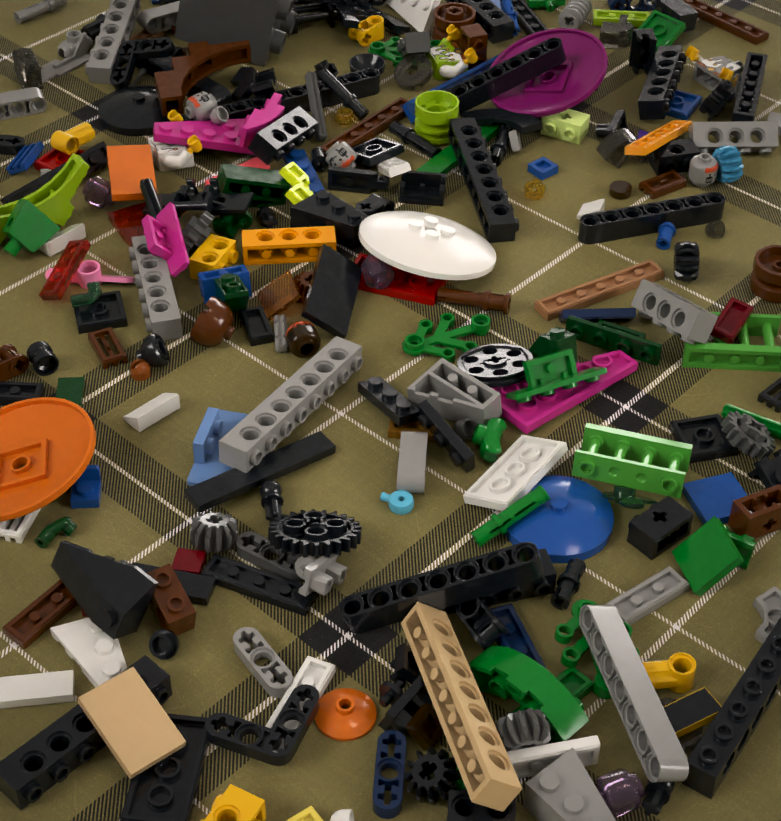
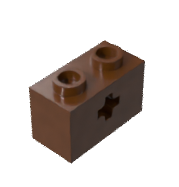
(757, 513)

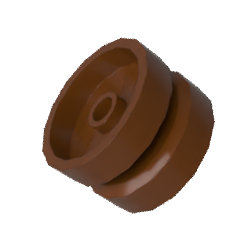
(452, 13)
(766, 273)

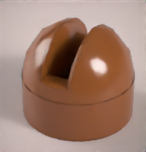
(140, 370)

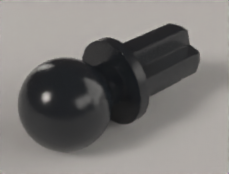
(266, 217)
(271, 499)
(656, 796)

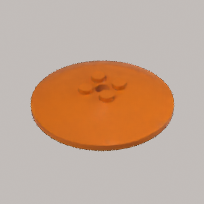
(54, 443)

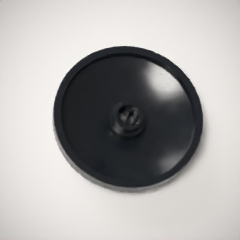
(131, 111)

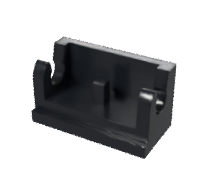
(642, 49)
(422, 188)

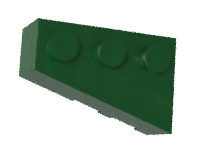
(266, 184)

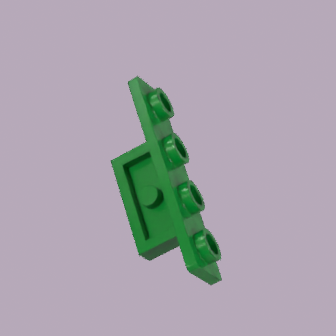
(551, 372)

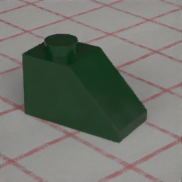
(553, 341)

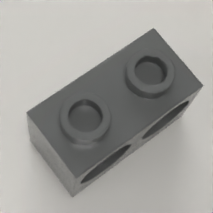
(414, 43)

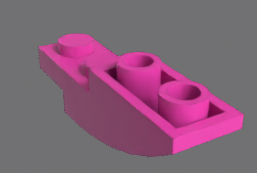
(260, 119)

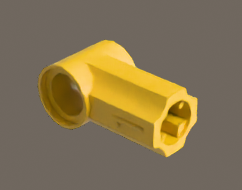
(71, 140)
(675, 673)

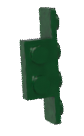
(614, 338)

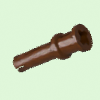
(485, 300)

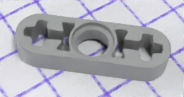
(262, 649)

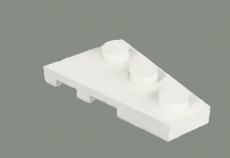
(92, 650)

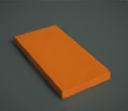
(127, 168)

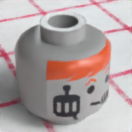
(200, 106)
(341, 155)
(703, 169)

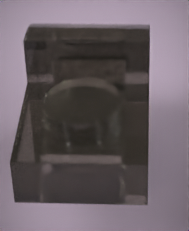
(616, 34)
(614, 145)

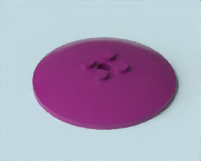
(570, 82)

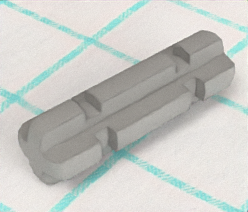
(280, 330)

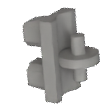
(319, 573)

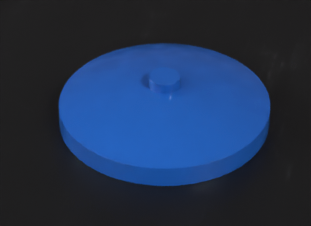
(569, 525)

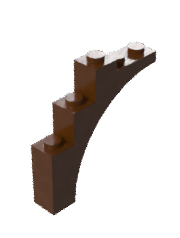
(188, 70)

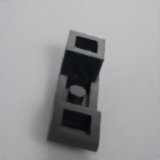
(266, 82)

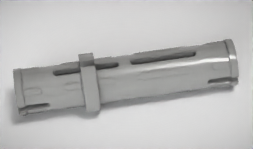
(37, 9)

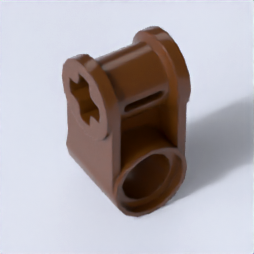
(8, 361)

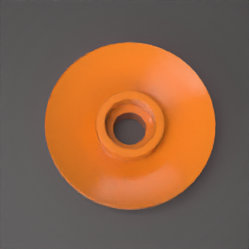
(345, 723)

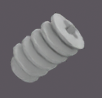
(575, 13)

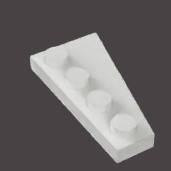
(416, 12)

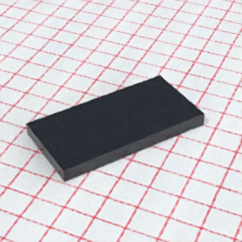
(332, 292)
(171, 785)

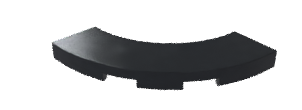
(522, 122)

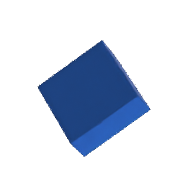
(542, 168)

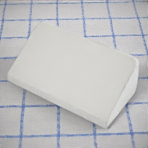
(60, 240)
(153, 411)

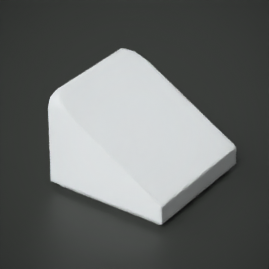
(591, 207)

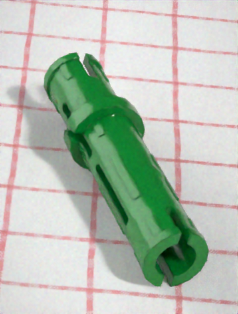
(509, 516)

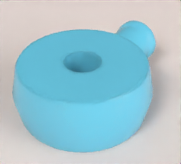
(399, 502)

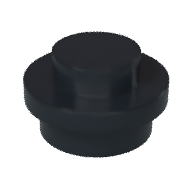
(164, 644)

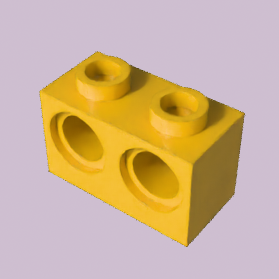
(213, 254)

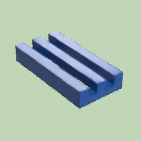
(25, 158)

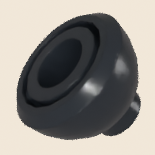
(154, 351)

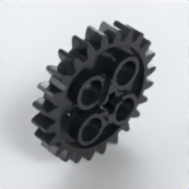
(314, 533)

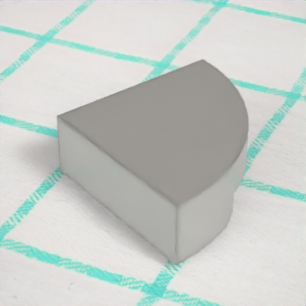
(515, 140)

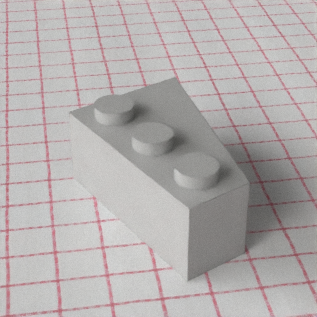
(455, 394)
(565, 793)

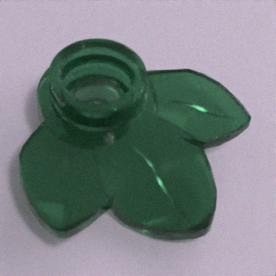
(627, 497)

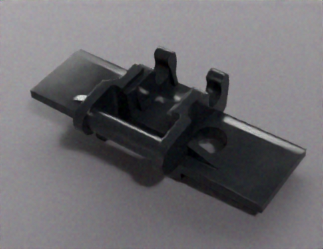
(210, 199)

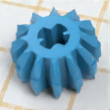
(729, 163)

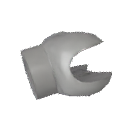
(68, 46)

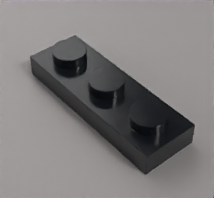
(388, 400)
(445, 436)

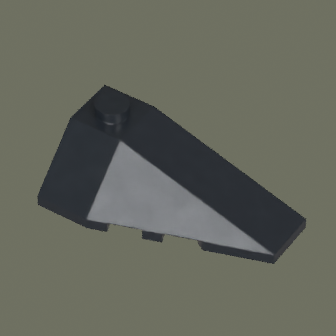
(107, 590)

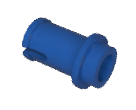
(666, 232)

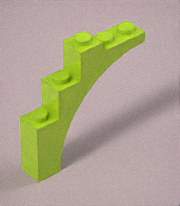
(54, 196)

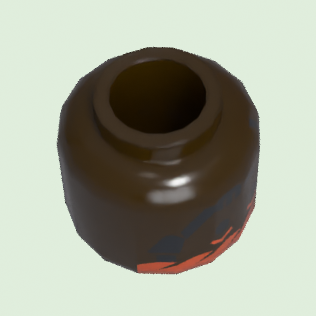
(303, 339)

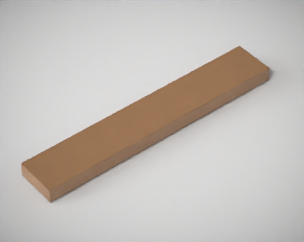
(598, 289)

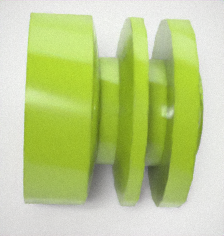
(433, 114)

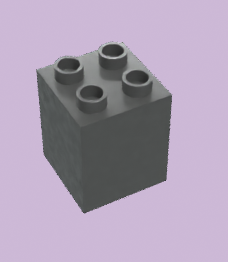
(225, 21)

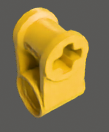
(368, 31)

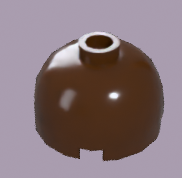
(213, 324)

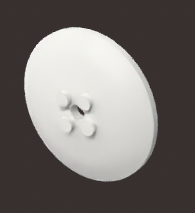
(427, 245)

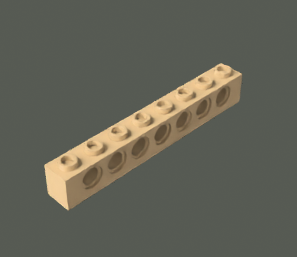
(461, 708)

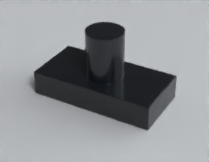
(617, 122)

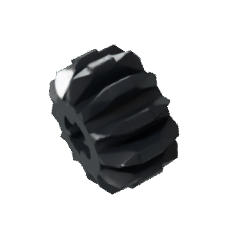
(686, 261)
(421, 782)

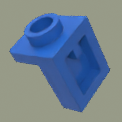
(87, 489)

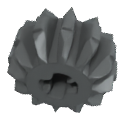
(214, 532)
(523, 729)

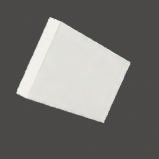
(515, 472)

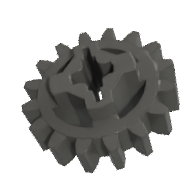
(197, 230)
(748, 435)

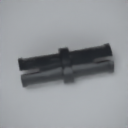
(568, 583)

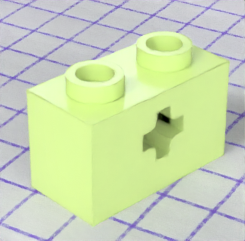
(566, 126)

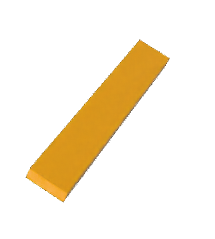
(658, 137)

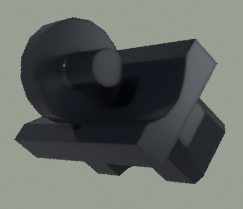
(392, 694)

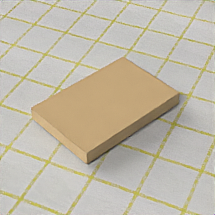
(131, 722)

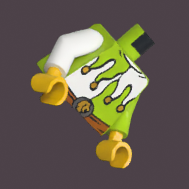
(448, 58)

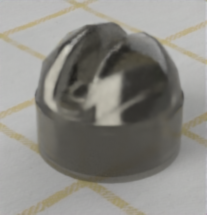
(715, 229)

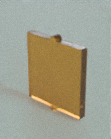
(279, 295)

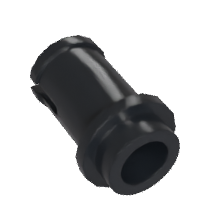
(318, 159)

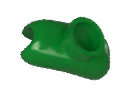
(488, 438)

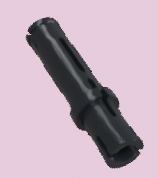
(347, 98)
(409, 136)
(499, 148)

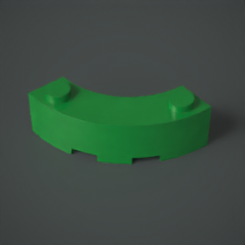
(517, 676)

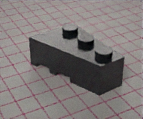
(329, 210)

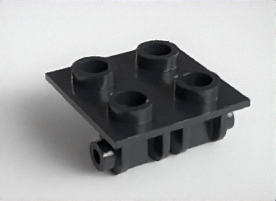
(722, 94)

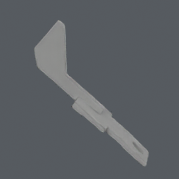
(62, 67)

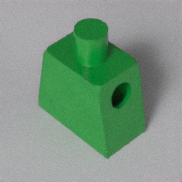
(27, 228)

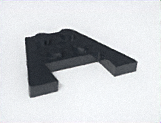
(353, 13)

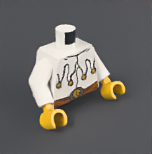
(174, 156)

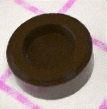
(620, 189)

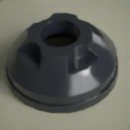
(366, 61)

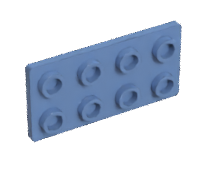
(206, 444)

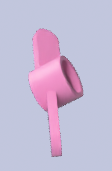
(89, 272)

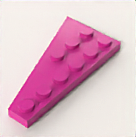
(211, 135)
(541, 409)

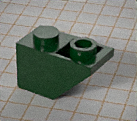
(232, 291)

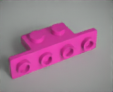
(166, 239)

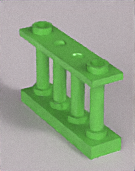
(742, 355)
(632, 460)

